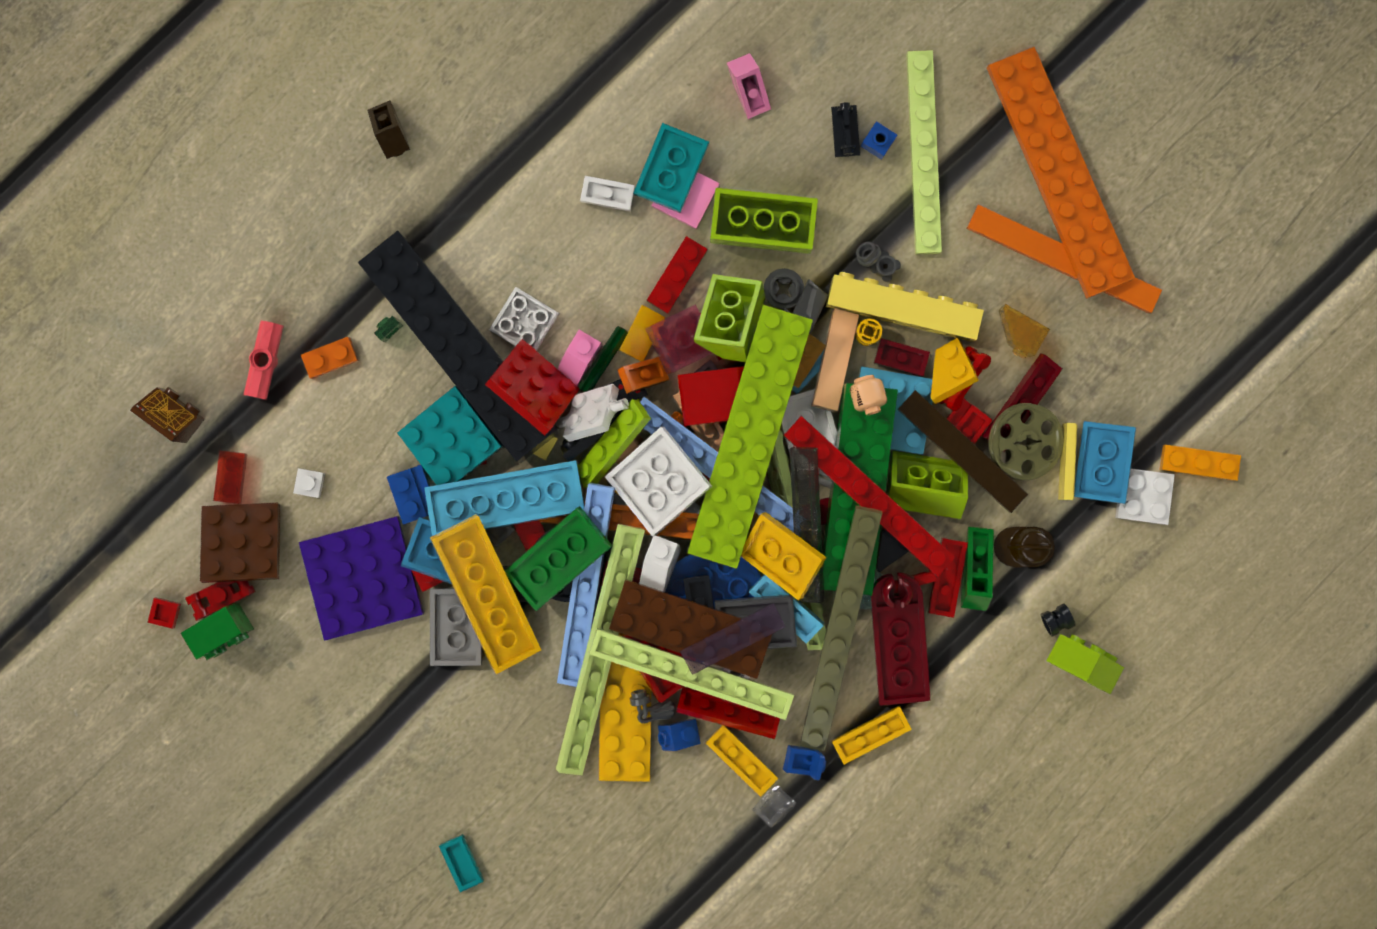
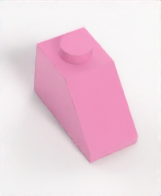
(749, 85)
(579, 356)

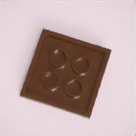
(240, 542)

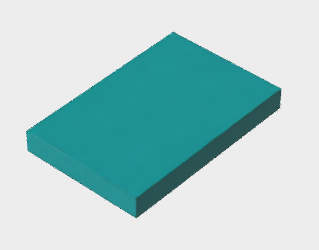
(671, 168)

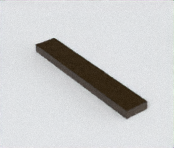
(962, 451)

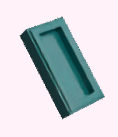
(461, 863)

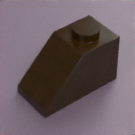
(388, 130)

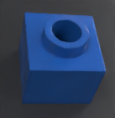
(876, 148)

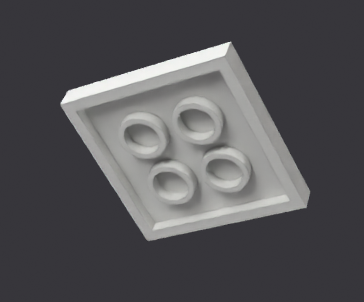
(658, 481)

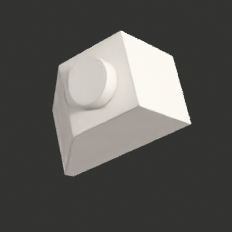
(659, 563)

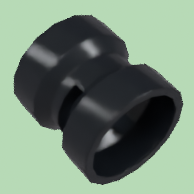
(1058, 620)

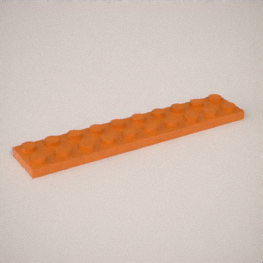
(1060, 172)

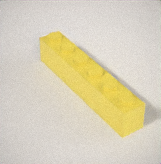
(905, 308)

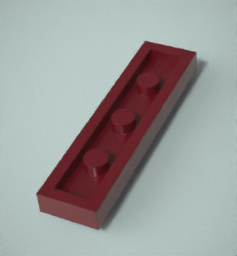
(1030, 389)

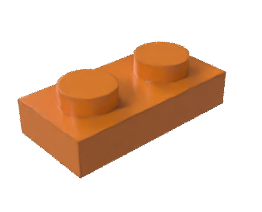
(329, 357)
(642, 375)

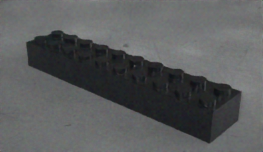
(449, 339)

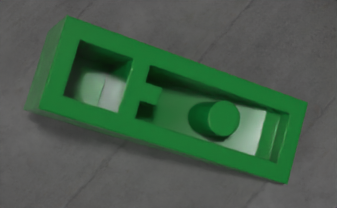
(978, 569)

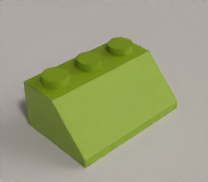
(730, 316)
(927, 485)

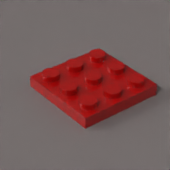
(532, 386)

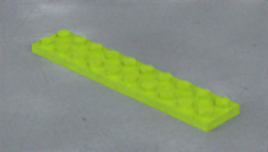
(750, 436)

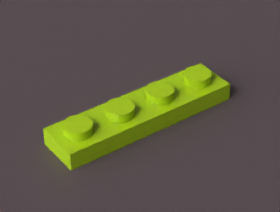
(613, 443)

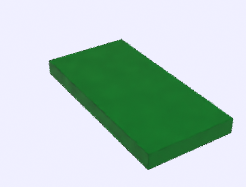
(558, 558)

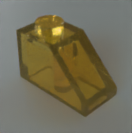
(1022, 332)

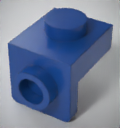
(678, 735)
(804, 761)

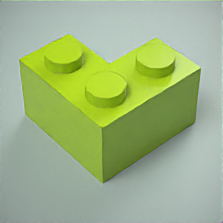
(1086, 663)

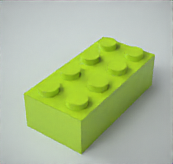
(763, 220)

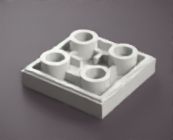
(524, 319)

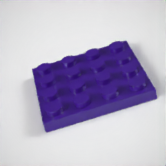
(360, 578)

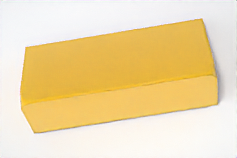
(637, 340)

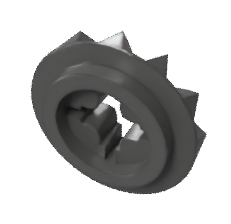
(783, 276)

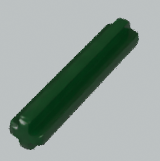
(603, 359)

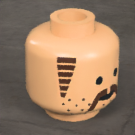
(868, 394)

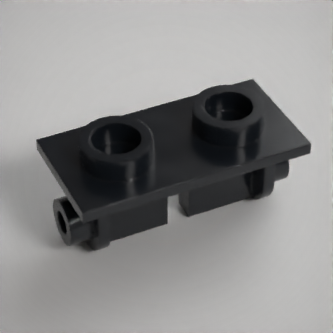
(845, 130)

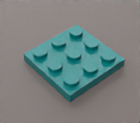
(450, 438)

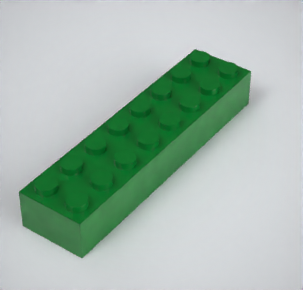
(867, 445)

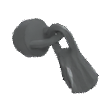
(658, 711)

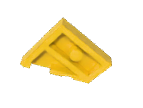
(951, 371)

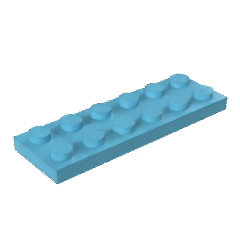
(507, 497)

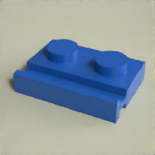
(410, 493)

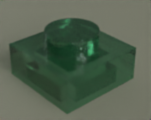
(387, 328)

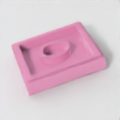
(696, 203)

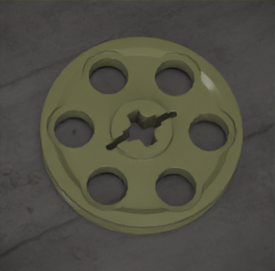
(1020, 432)

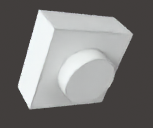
(309, 483)

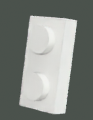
(607, 193)

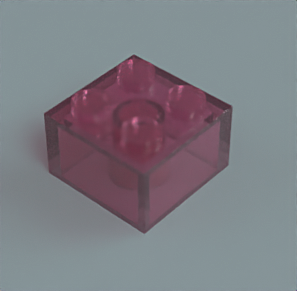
(675, 340)

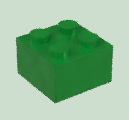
(222, 628)

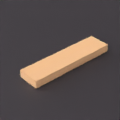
(835, 360)

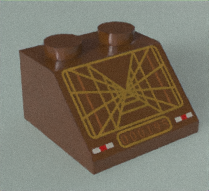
(168, 414)

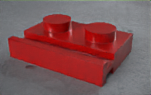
(969, 420)

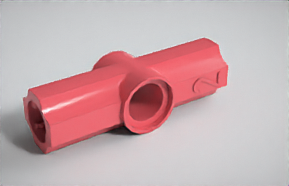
(267, 343)

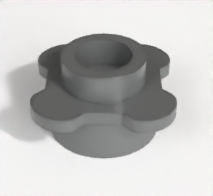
(893, 265)

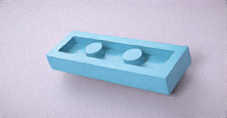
(805, 620)

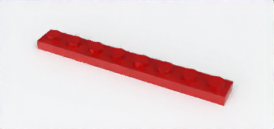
(869, 495)

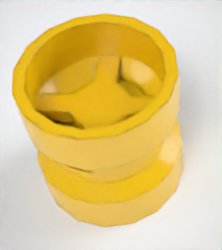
(868, 336)

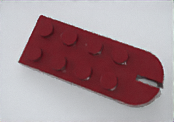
(899, 641)

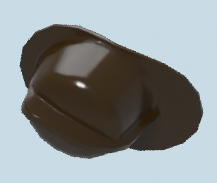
(1024, 546)

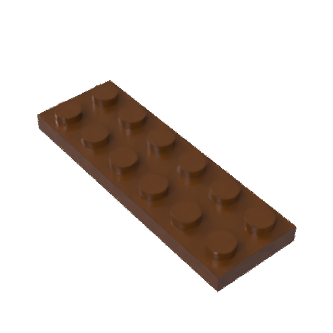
(678, 624)

